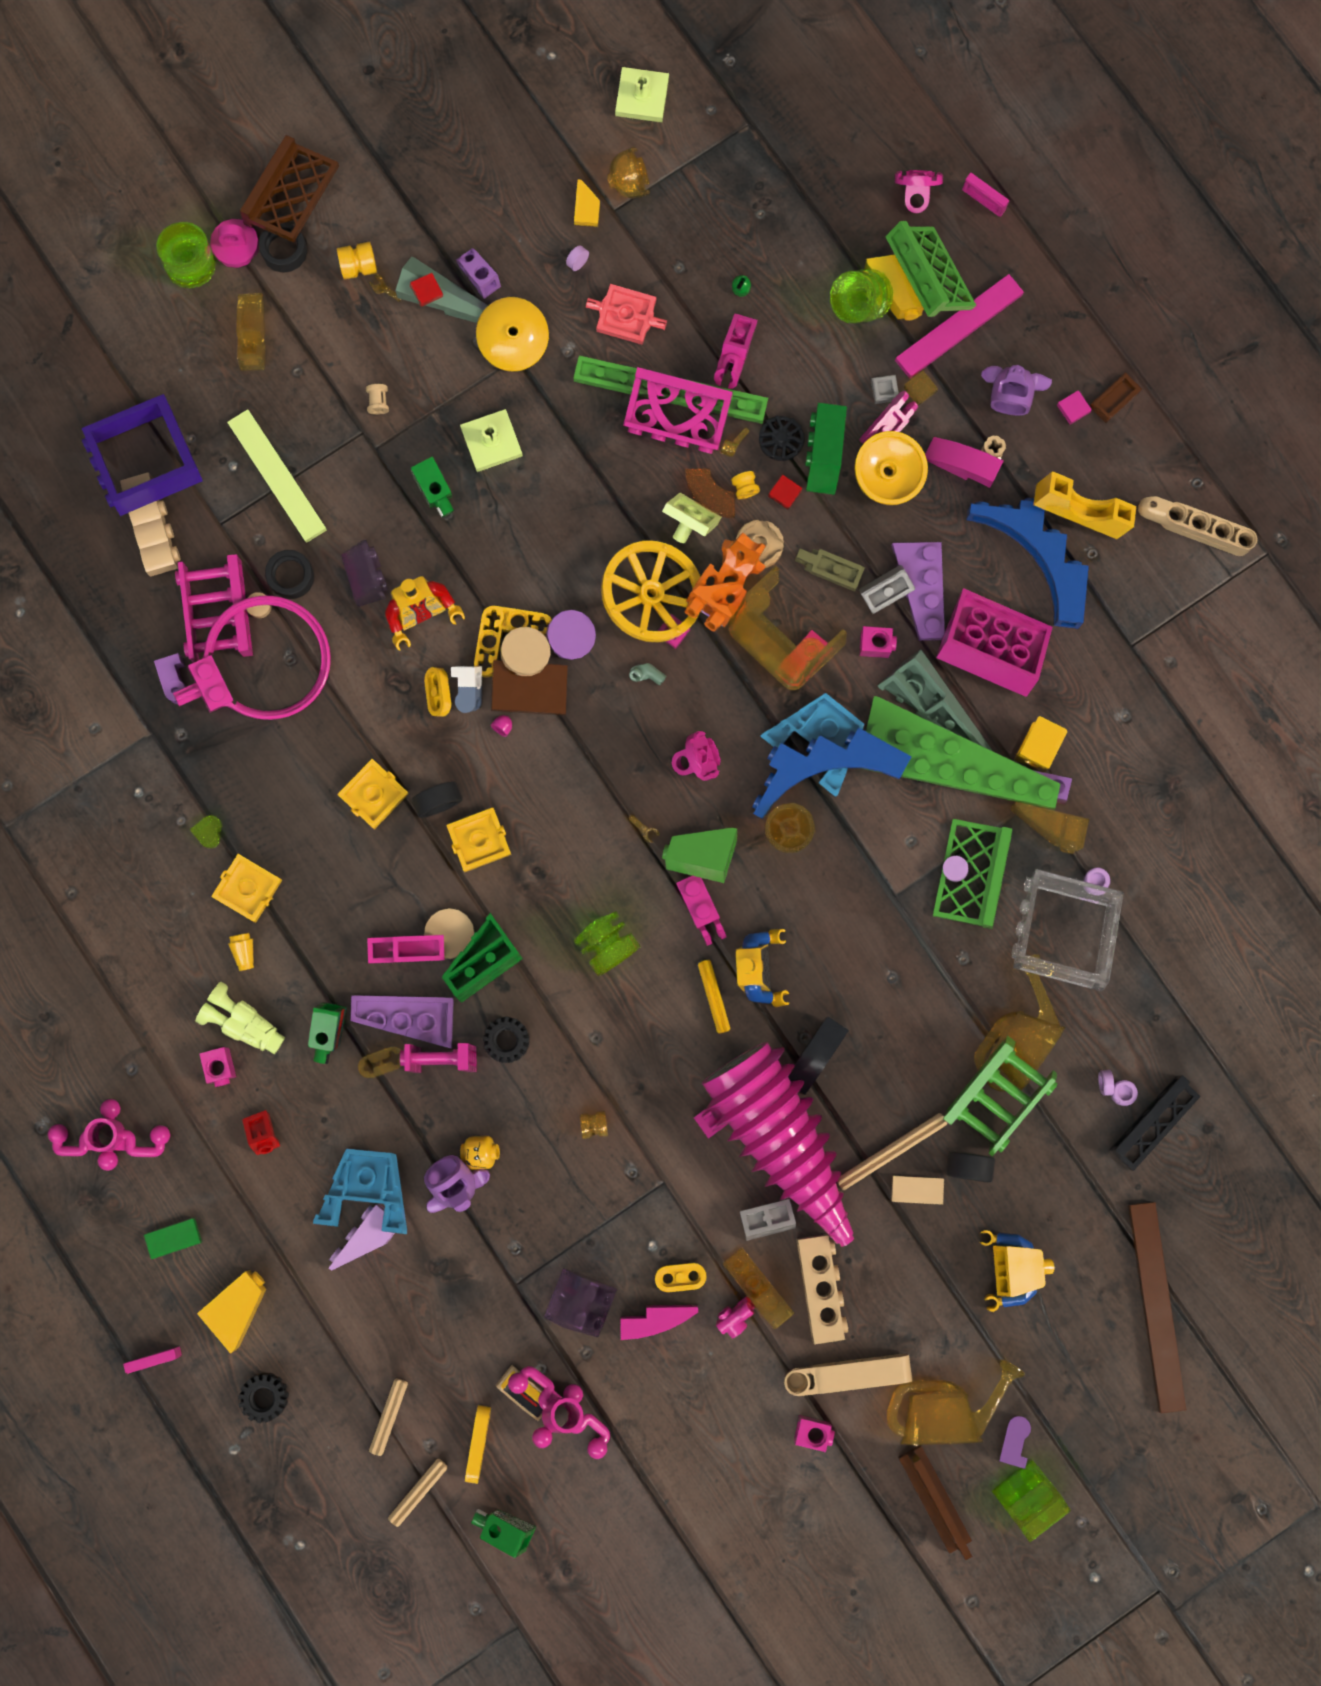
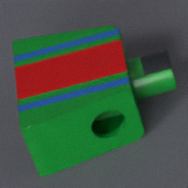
(330, 1020)

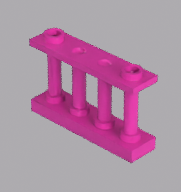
(234, 594)
(464, 1057)

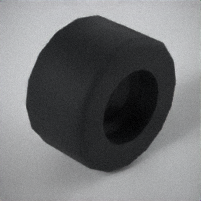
(970, 1166)

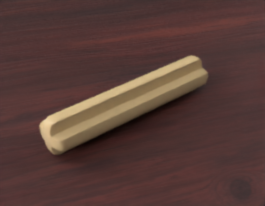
(388, 1417)
(417, 1492)

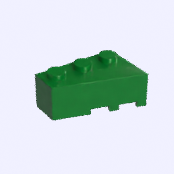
(826, 448)
(481, 961)

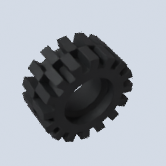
(498, 1026)
(279, 1397)

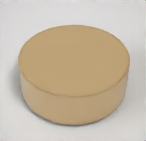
(259, 611)

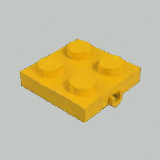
(373, 793)
(478, 839)
(246, 888)

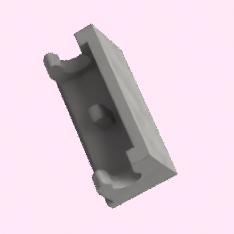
(768, 1219)

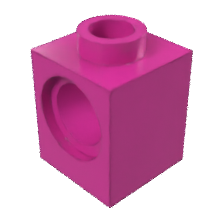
(867, 647)
(208, 1060)
(803, 1427)

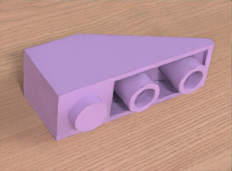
(363, 1239)

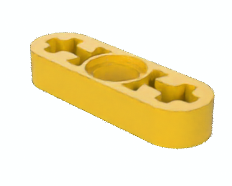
(477, 1444)

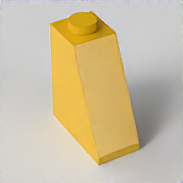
(905, 300)
(234, 1309)

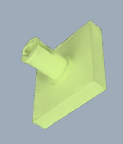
(642, 94)
(491, 440)
(691, 517)

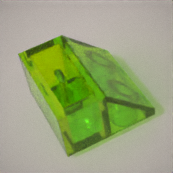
(1031, 1501)

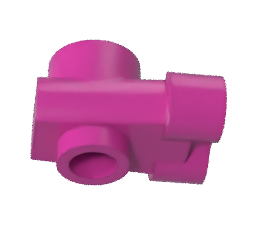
(733, 1319)

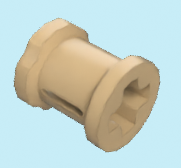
(377, 399)
(997, 445)

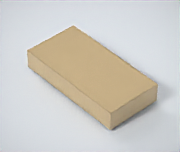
(917, 1190)

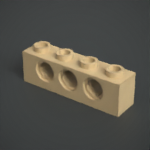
(821, 1330)

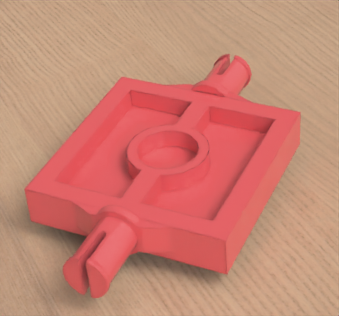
(626, 314)

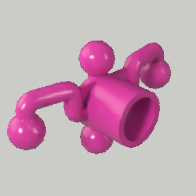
(122, 1138)
(549, 1401)

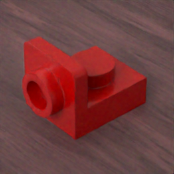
(260, 1133)

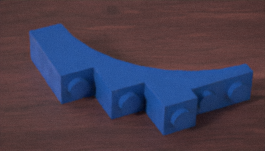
(1048, 549)
(792, 767)

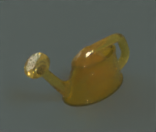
(1032, 1035)
(946, 1414)

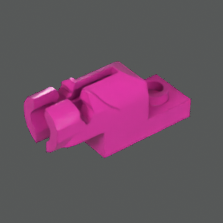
(735, 349)

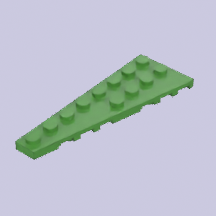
(955, 761)

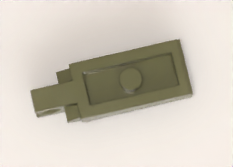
(831, 568)

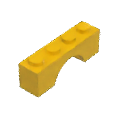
(1108, 517)

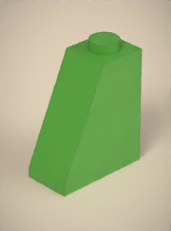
(702, 853)

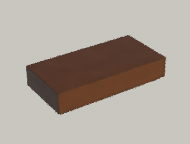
(1115, 397)

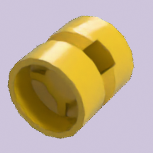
(356, 260)

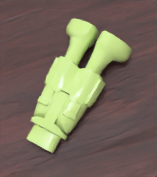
(244, 1022)

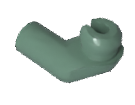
(646, 671)

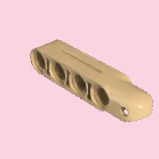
(1186, 514)
(849, 1375)

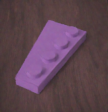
(924, 568)
(414, 1017)

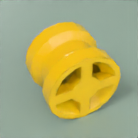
(745, 485)

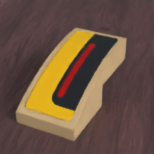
(528, 1399)

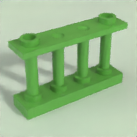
(975, 1092)

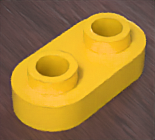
(437, 691)
(680, 1277)

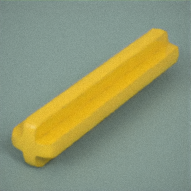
(714, 996)

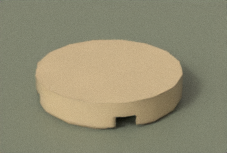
(767, 534)
(525, 651)
(456, 930)

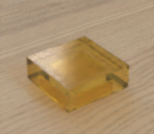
(920, 388)

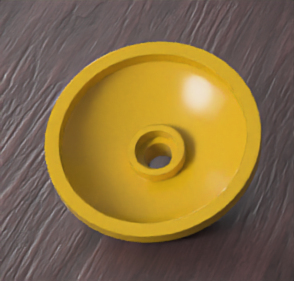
(509, 351)
(902, 457)

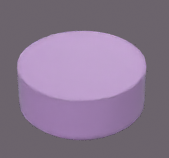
(577, 258)
(955, 868)
(1098, 877)
(1106, 1082)
(1124, 1093)

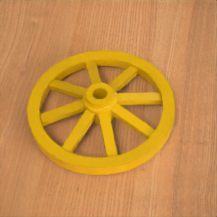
(648, 586)

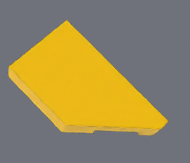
(586, 206)

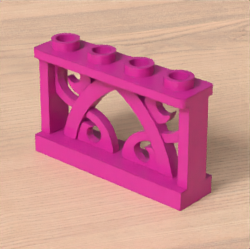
(655, 384)

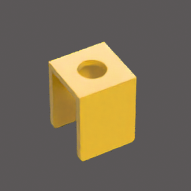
(1041, 744)

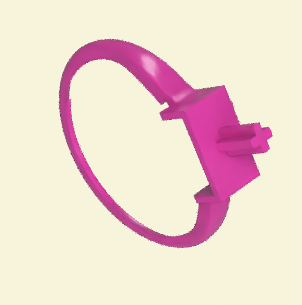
(211, 685)

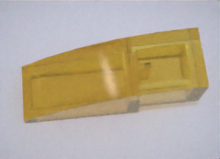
(250, 332)

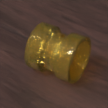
(593, 1125)

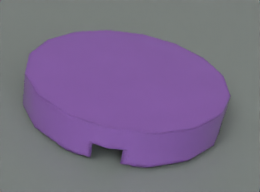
(571, 634)

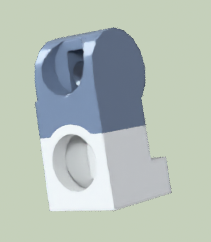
(469, 687)

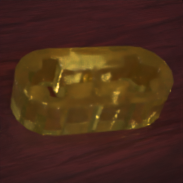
(376, 1057)

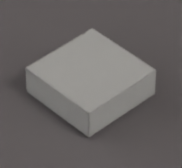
(884, 388)

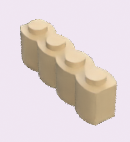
(152, 532)

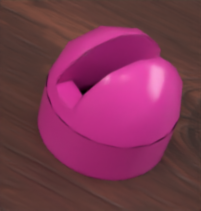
(502, 725)

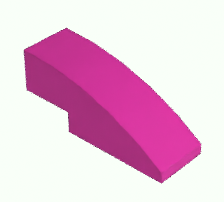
(963, 461)
(406, 949)
(657, 1320)

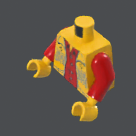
(416, 602)

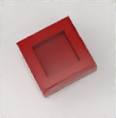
(426, 289)
(785, 492)

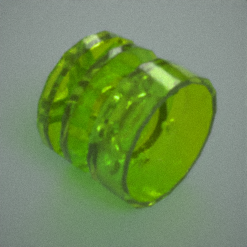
(182, 243)
(849, 295)
(606, 943)

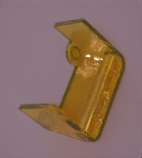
(770, 647)

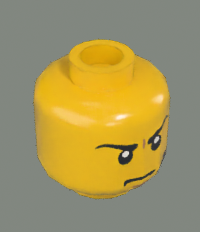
(479, 1152)

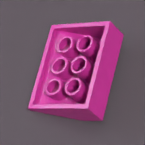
(995, 643)

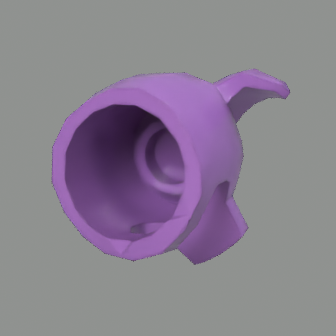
(1014, 388)
(452, 1184)

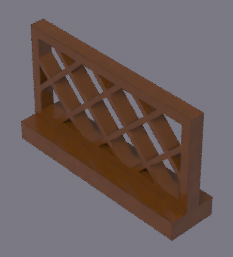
(269, 185)
(936, 1501)

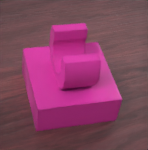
(707, 1121)

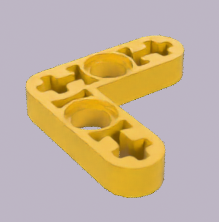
(504, 625)

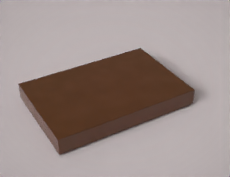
(529, 694)

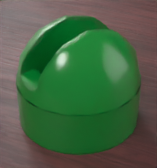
(746, 287)

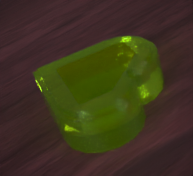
(207, 831)

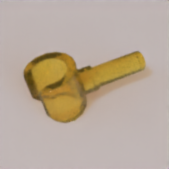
(381, 287)
(729, 448)
(643, 828)

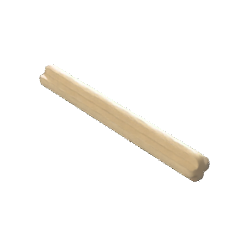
(891, 1151)

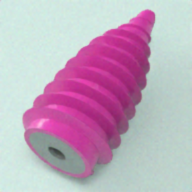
(780, 1134)

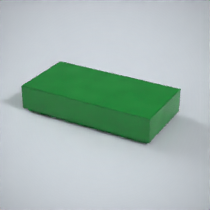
(173, 1238)

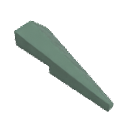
(455, 300)
(924, 690)

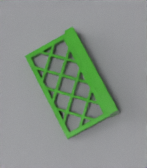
(923, 277)
(994, 877)

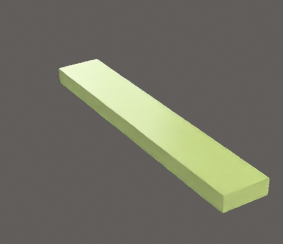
(277, 476)

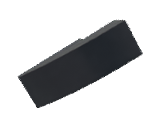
(818, 1053)

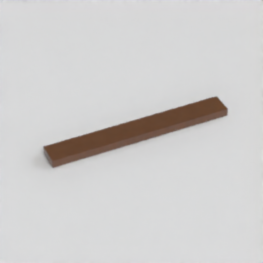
(1157, 1307)

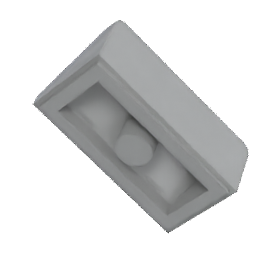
(887, 589)

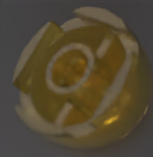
(628, 174)
(789, 828)

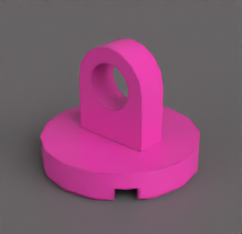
(918, 183)
(234, 243)
(701, 755)

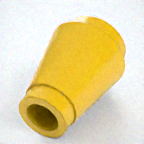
(242, 950)

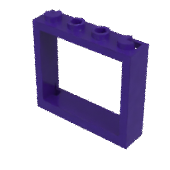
(155, 488)

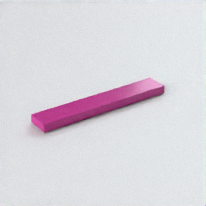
(959, 326)

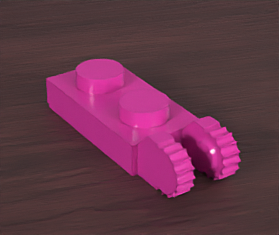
(891, 418)
(700, 906)

